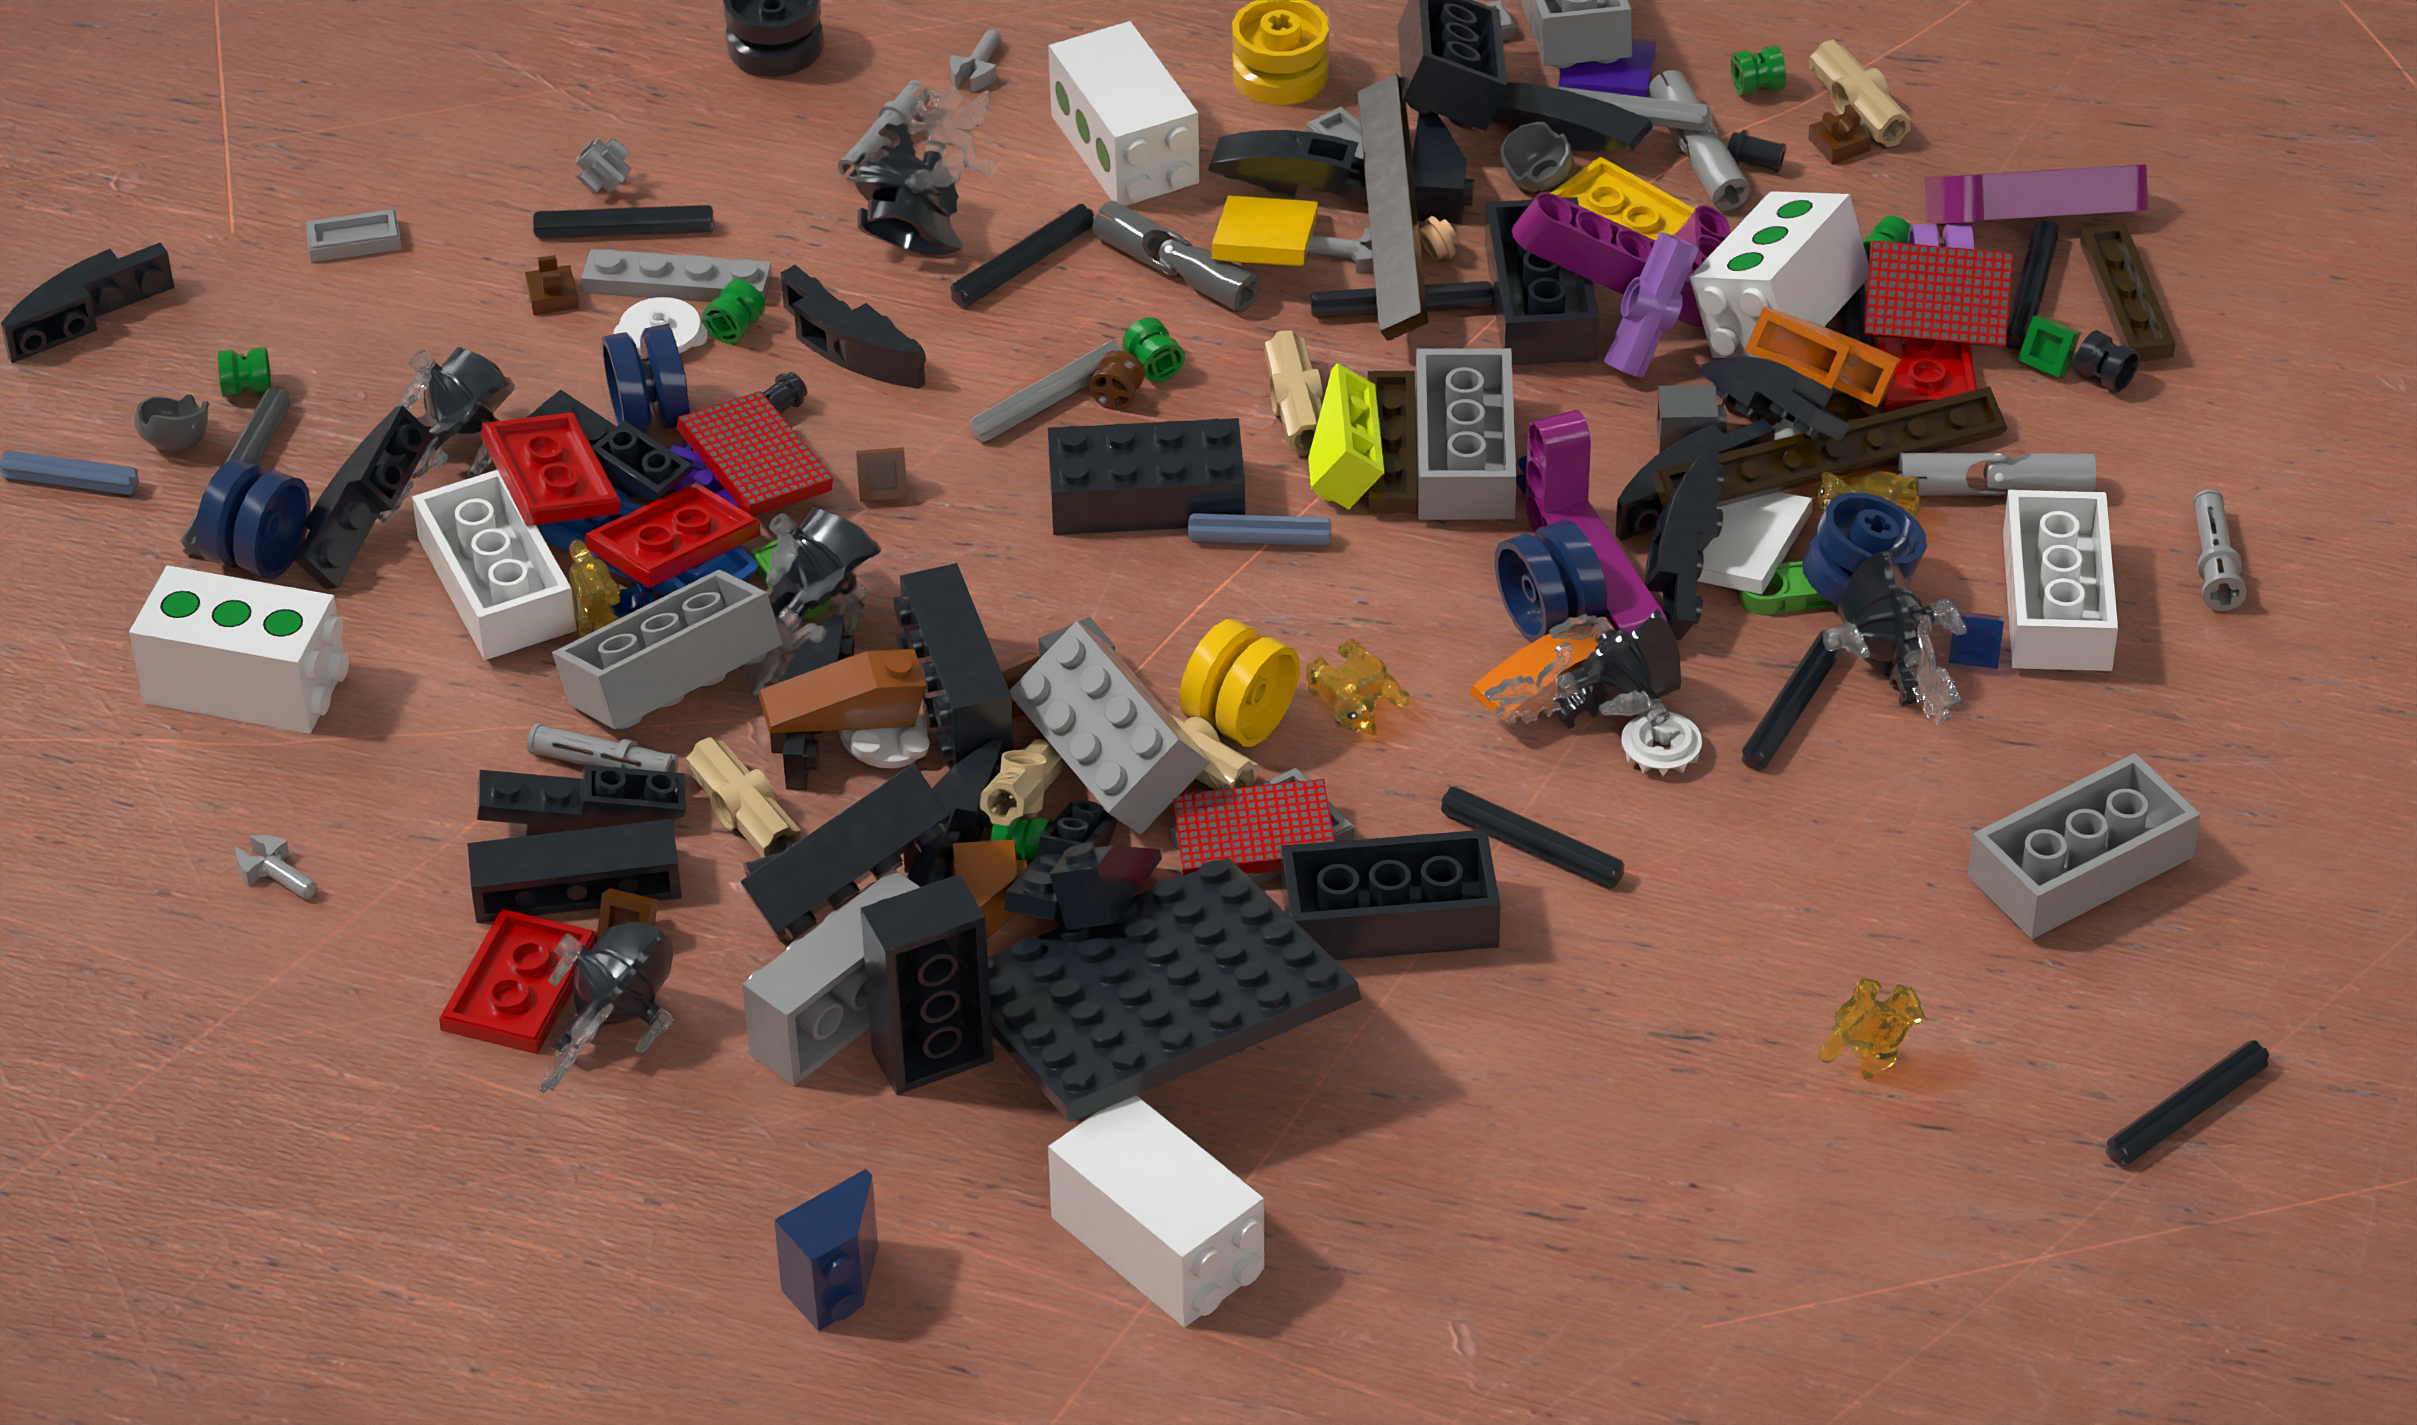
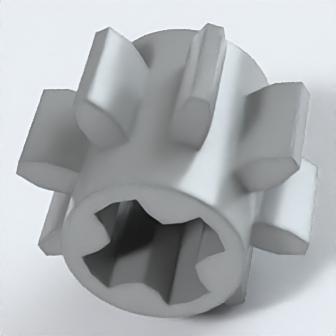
(603, 165)

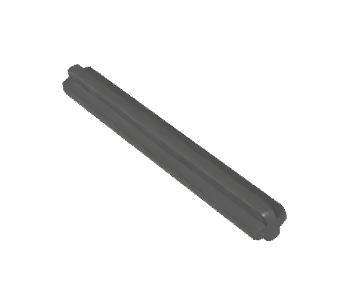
(249, 445)

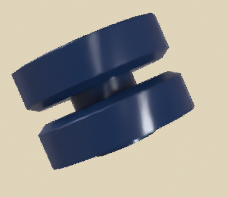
(653, 379)
(252, 519)
(1854, 530)
(1549, 578)

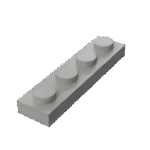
(669, 275)

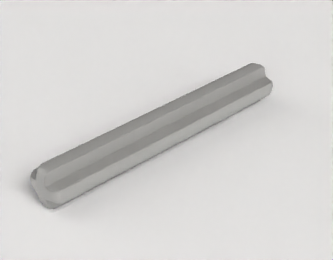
(1660, 111)
(1039, 395)

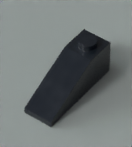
(1439, 172)
(1099, 882)

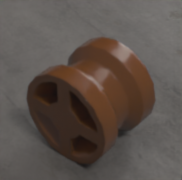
(1117, 380)

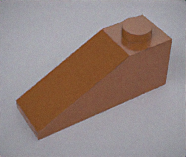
(850, 694)

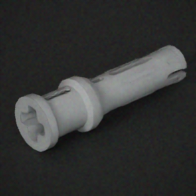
(2211, 514)

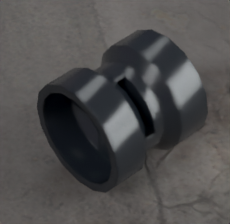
(2107, 361)

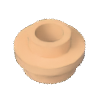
(1438, 238)

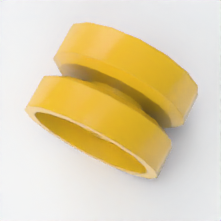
(1280, 51)
(1240, 682)

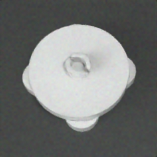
(664, 310)
(887, 745)

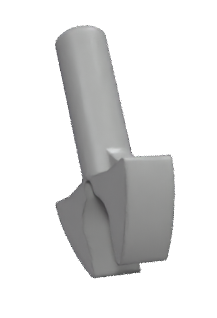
(983, 72)
(1359, 250)
(275, 850)

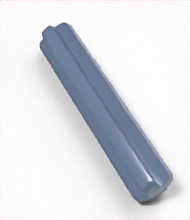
(69, 472)
(1259, 529)

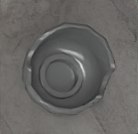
(1536, 157)
(171, 423)

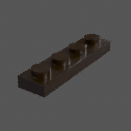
(2127, 291)
(1397, 422)

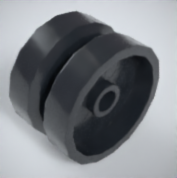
(773, 35)

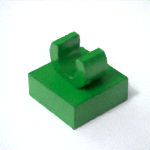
(2049, 346)

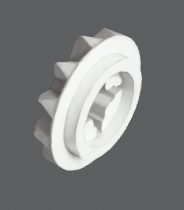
(1677, 731)

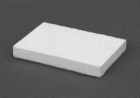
(1754, 541)

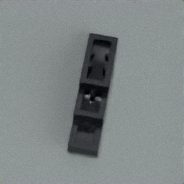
(1583, 120)

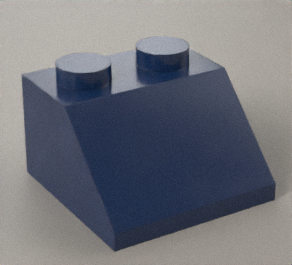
(829, 1250)

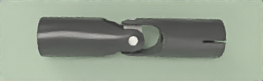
(1144, 238)

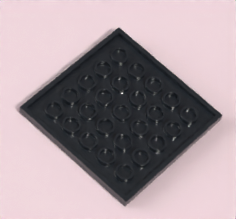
(1161, 991)

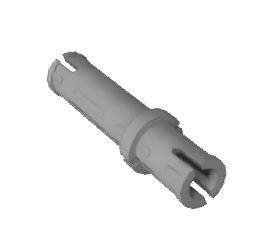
(892, 112)
(551, 742)

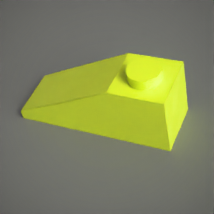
(1347, 440)

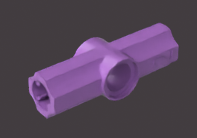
(1651, 304)

